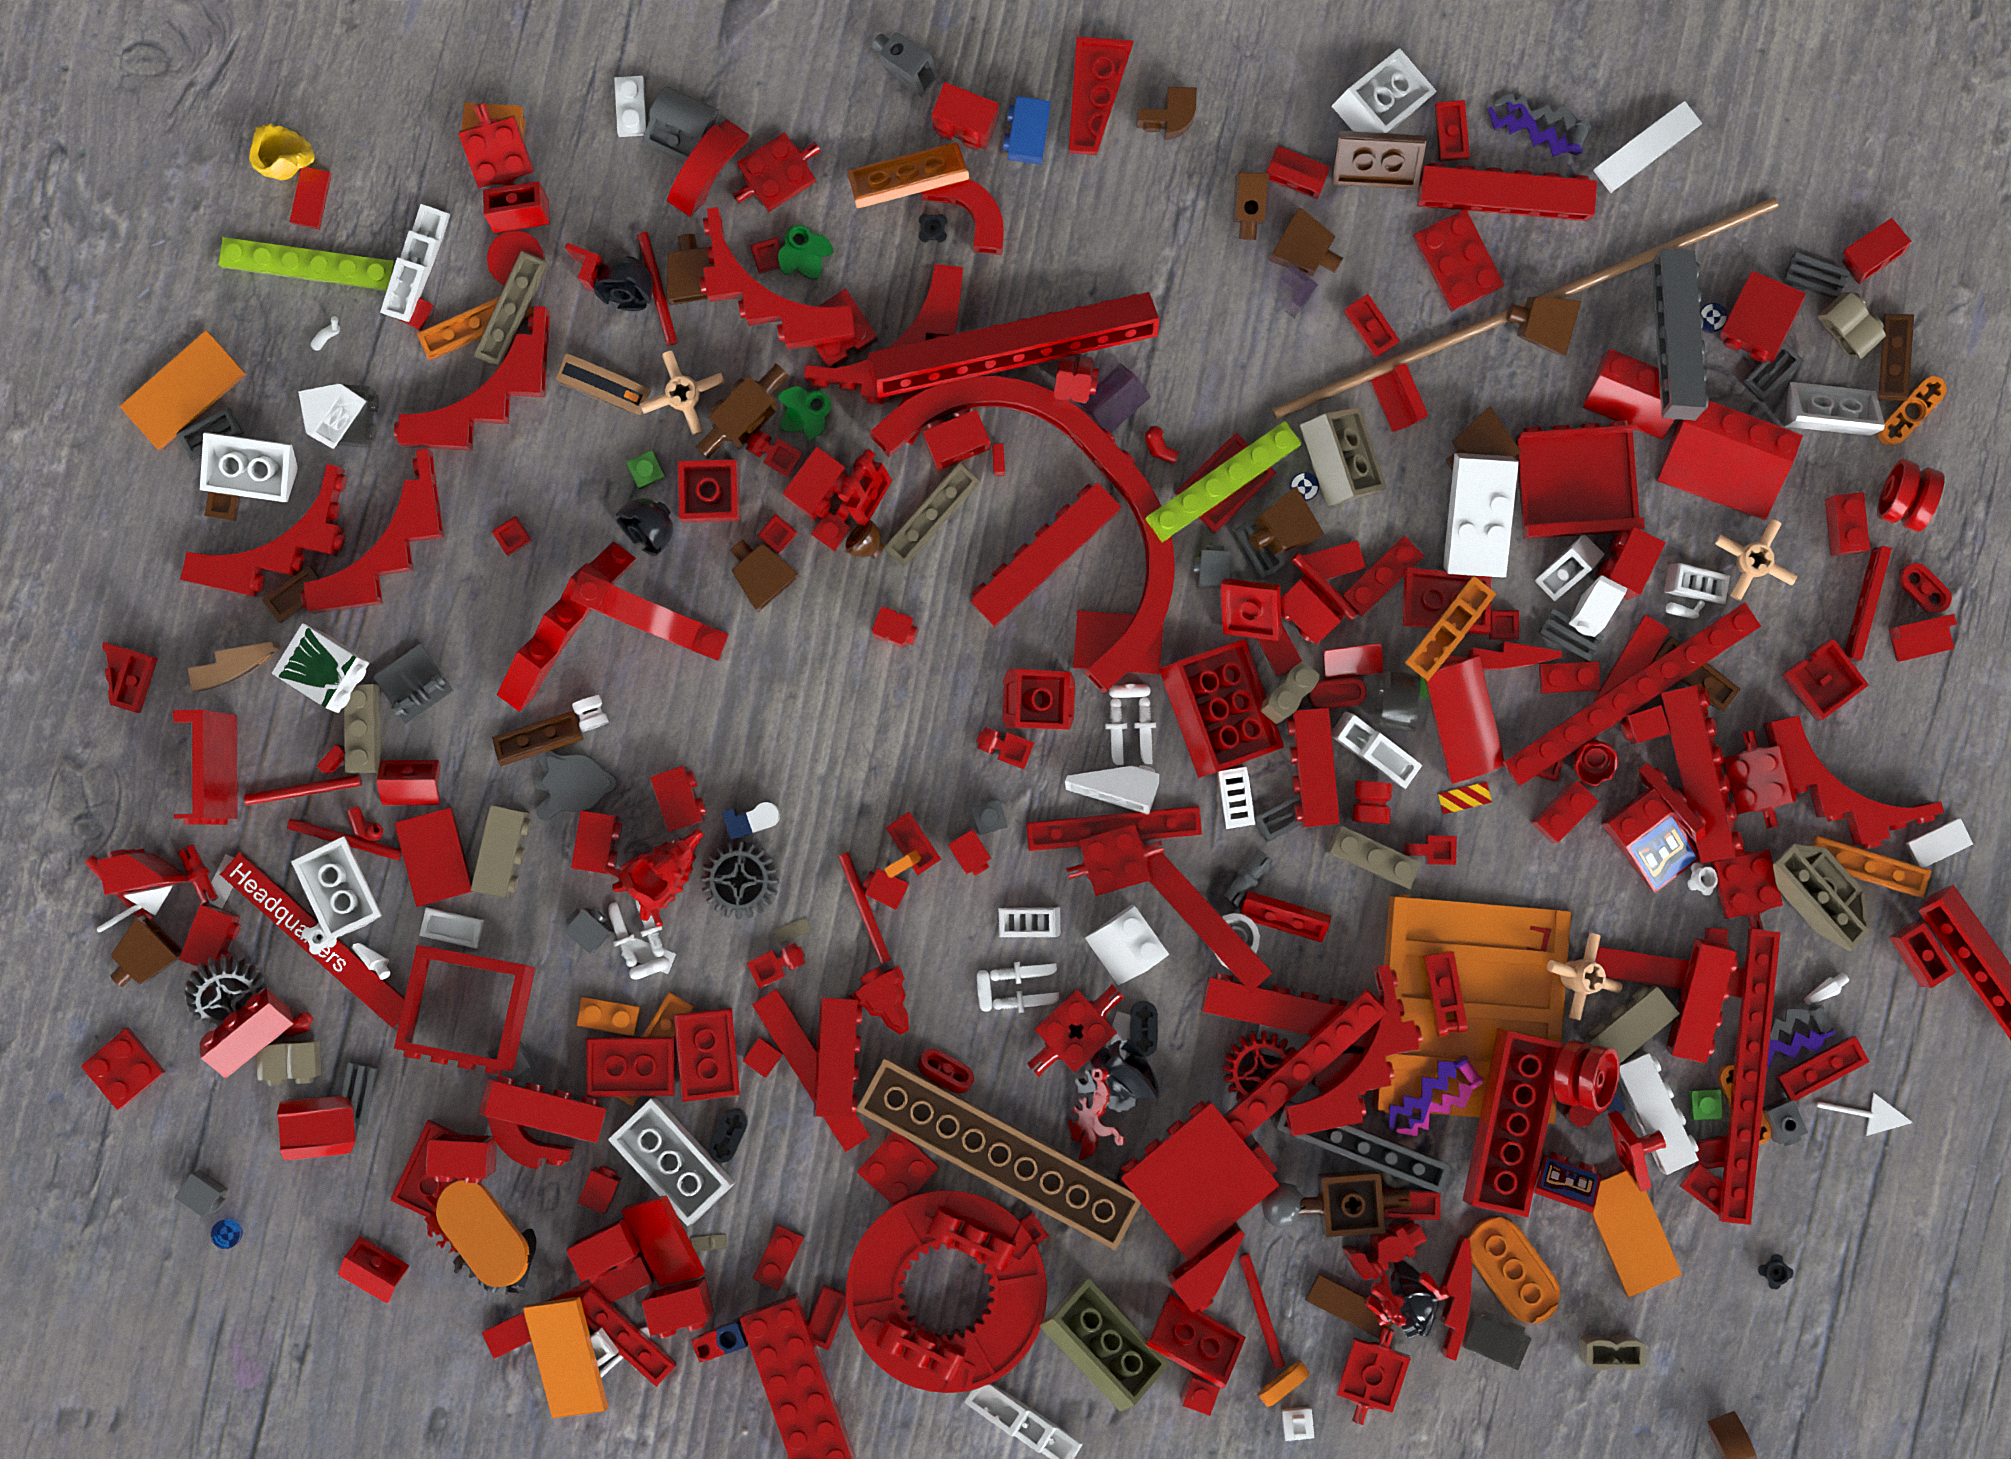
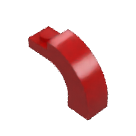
(704, 165)
(981, 207)
(525, 1149)

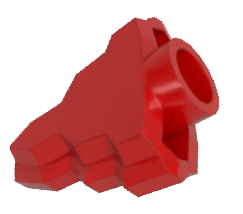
(884, 997)

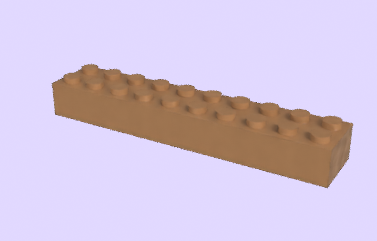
(999, 1153)

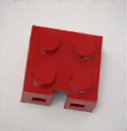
(834, 353)
(1825, 680)

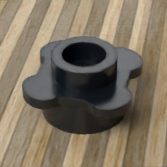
(932, 220)
(1783, 1275)

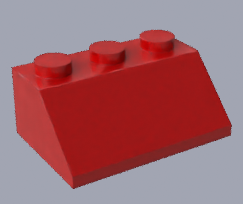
(1628, 392)
(135, 871)

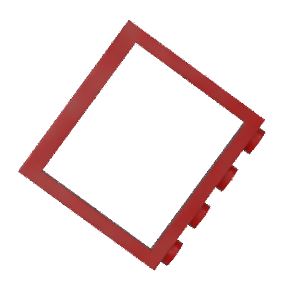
(514, 1019)

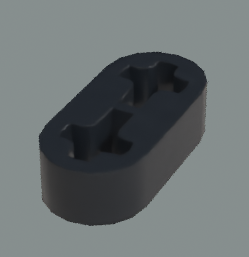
(1151, 1027)
(722, 1132)

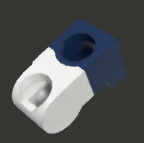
(759, 819)

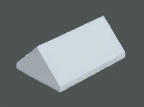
(1833, 409)
(329, 412)
(247, 467)
(336, 889)

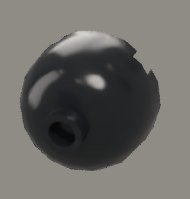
(624, 282)
(647, 523)

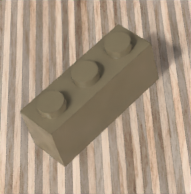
(363, 730)
(501, 851)
(1373, 857)
(1634, 1023)

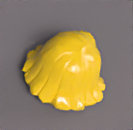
(279, 152)

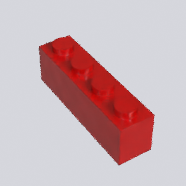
(1314, 768)
(1701, 1000)
(836, 1058)
(541, 1109)

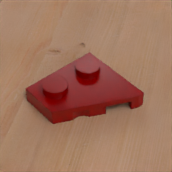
(128, 676)

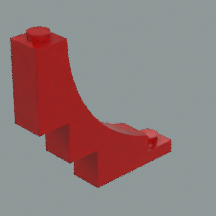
(519, 375)
(415, 520)
(648, 616)

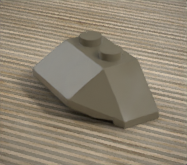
(1823, 894)

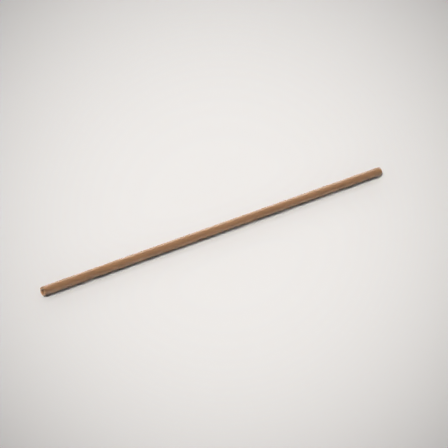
(1500, 318)

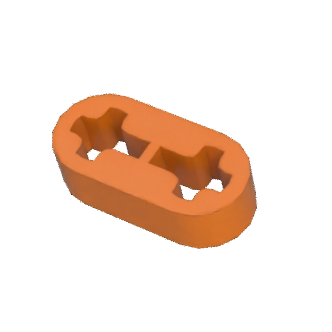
(1283, 1383)

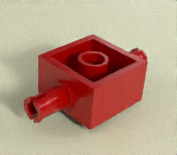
(1075, 1050)

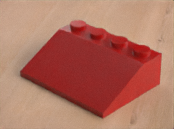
(1730, 459)
(1219, 708)

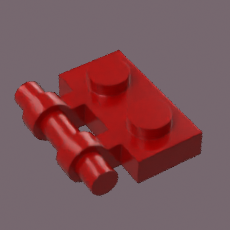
(867, 494)

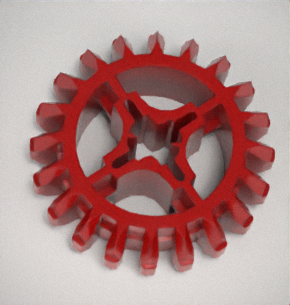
(1248, 1072)

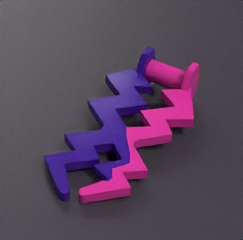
(1424, 1102)

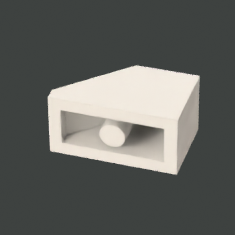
(1569, 567)
(1597, 606)

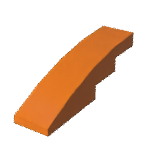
(1450, 628)

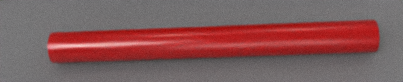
(658, 292)
(302, 790)
(354, 842)
(864, 908)
(1261, 1310)

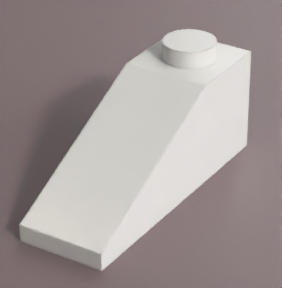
(1121, 786)

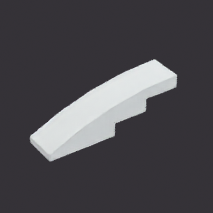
(1647, 147)
(415, 263)
(1023, 1422)

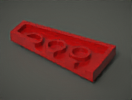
(1095, 87)

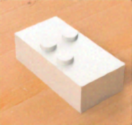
(1480, 514)
(671, 1160)

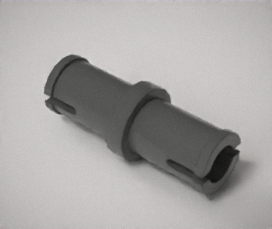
(1247, 877)

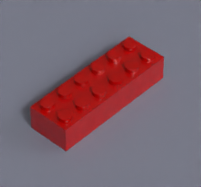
(1512, 1123)
(796, 1381)

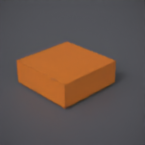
(902, 864)

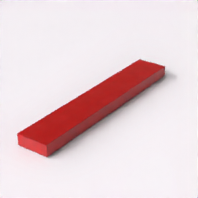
(1155, 825)
(1207, 922)
(1653, 969)
(802, 1058)
(615, 1285)

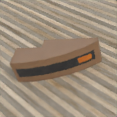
(602, 384)
(231, 665)

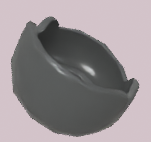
(1282, 1205)

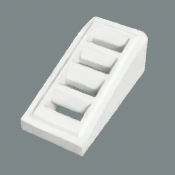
(1678, 582)
(1234, 773)
(1054, 922)

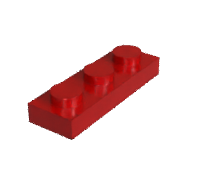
(1382, 575)
(1690, 821)
(1285, 916)
(1823, 1068)

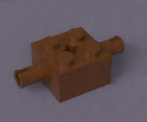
(743, 411)
(1367, 1213)

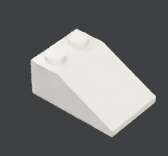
(1384, 96)

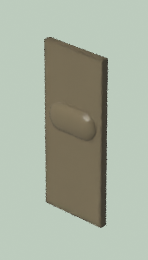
(792, 930)
(709, 1242)

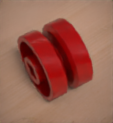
(1910, 495)
(1586, 1075)

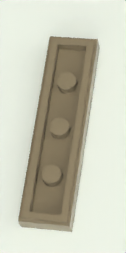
(511, 308)
(932, 514)

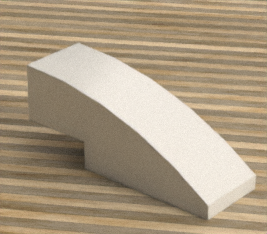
(1375, 749)

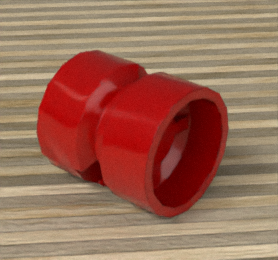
(1372, 802)

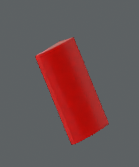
(1464, 719)

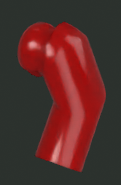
(300, 1024)

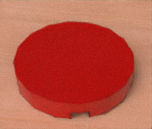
(505, 251)

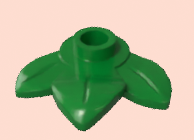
(804, 256)
(800, 412)

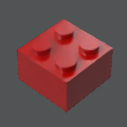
(965, 117)
(956, 439)
(815, 484)
(709, 491)
(1631, 560)
(461, 1157)
(603, 1249)
(678, 1307)

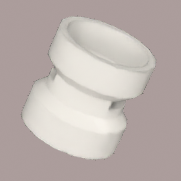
(593, 719)

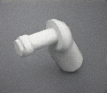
(326, 333)
(1680, 610)

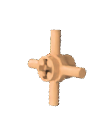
(677, 382)
(1744, 562)
(1584, 976)

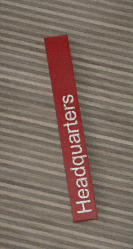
(294, 918)

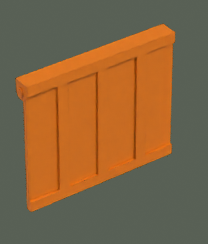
(1498, 984)

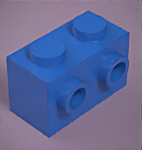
(1028, 130)

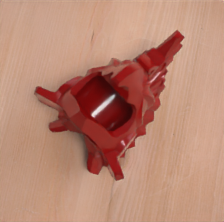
(657, 875)

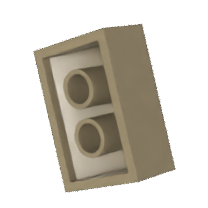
(1342, 456)

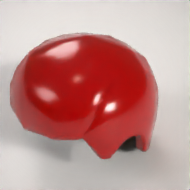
(1595, 762)

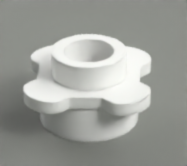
(1709, 879)
(315, 944)

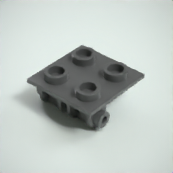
(412, 683)

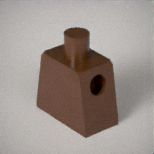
(1250, 189)
(1306, 245)
(684, 271)
(1546, 322)
(1485, 437)
(1286, 525)
(761, 573)
(143, 952)

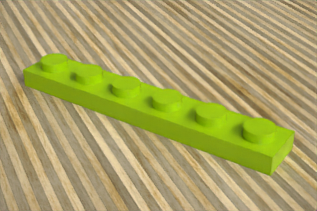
(305, 263)
(1223, 481)

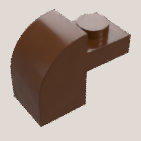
(1176, 117)
(1731, 1437)

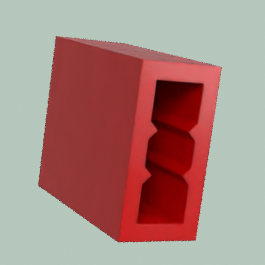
(1762, 317)

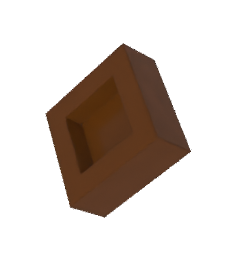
(222, 506)

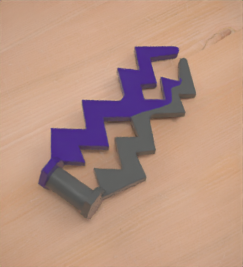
(1529, 122)
(1813, 1041)

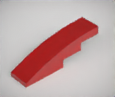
(1510, 656)
(1458, 1282)

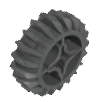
(739, 894)
(230, 974)

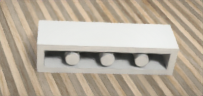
(1654, 1111)

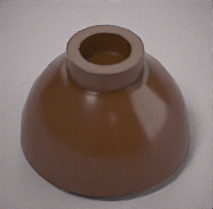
(865, 541)

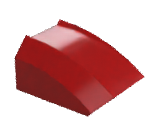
(1038, 699)
(315, 1127)

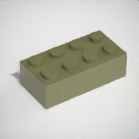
(1104, 1345)

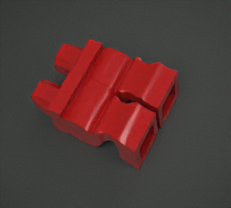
(1385, 1247)

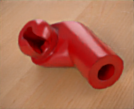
(1157, 447)
(363, 828)

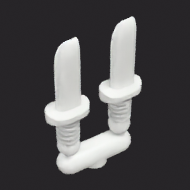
(1116, 726)
(624, 940)
(1021, 1001)

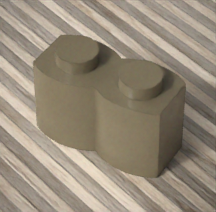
(1852, 325)
(1288, 694)
(289, 1061)
(1619, 1350)

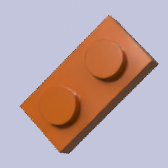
(608, 1016)

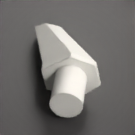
(372, 960)
(1827, 989)

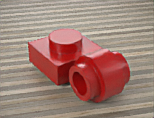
(780, 456)
(1012, 751)
(769, 968)

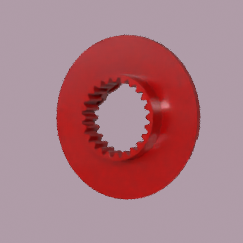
(923, 1357)

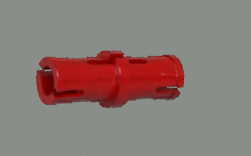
(198, 874)

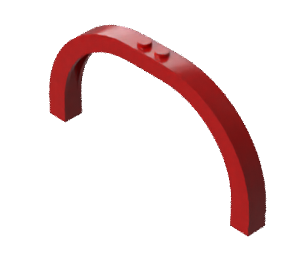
(1100, 450)

